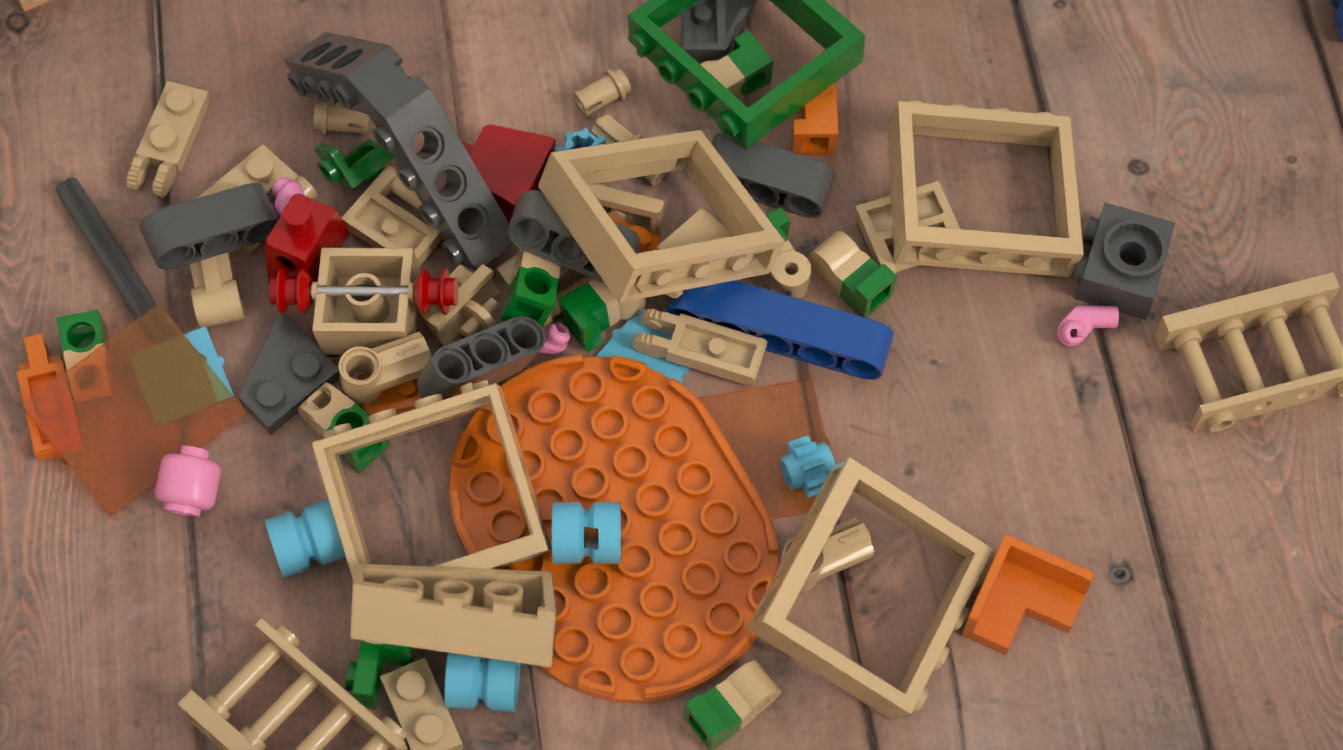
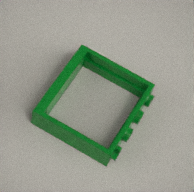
(746, 124)

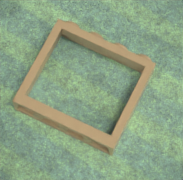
(983, 248)
(668, 270)
(429, 412)
(770, 617)

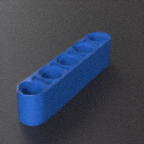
(793, 326)

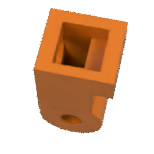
(818, 127)

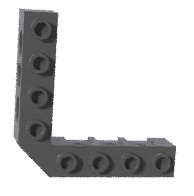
(371, 81)

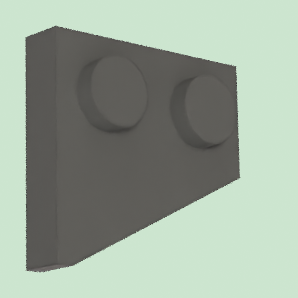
(712, 25)
(285, 375)

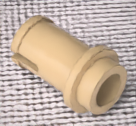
(602, 92)
(339, 119)

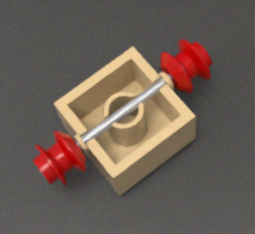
(364, 296)

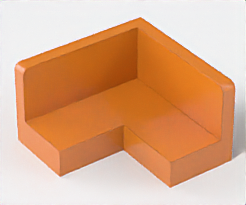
(1029, 584)

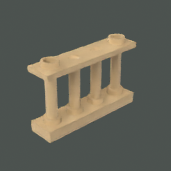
(1270, 311)
(212, 713)

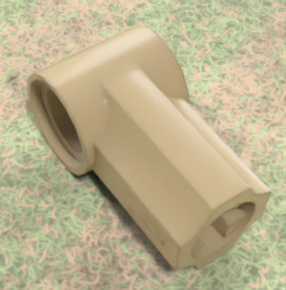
(215, 292)
(388, 364)
(844, 548)

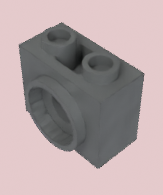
(1118, 236)

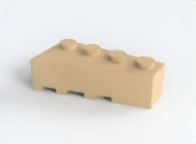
(456, 610)

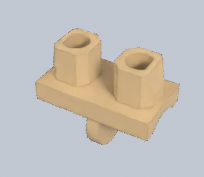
(473, 310)

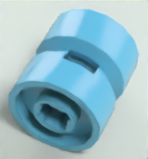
(569, 532)
(305, 538)
(481, 679)

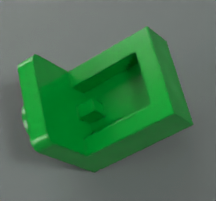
(357, 167)
(364, 675)

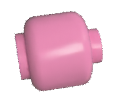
(188, 482)

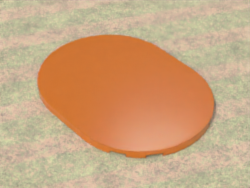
(691, 524)

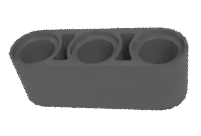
(778, 176)
(209, 226)
(541, 232)
(488, 355)

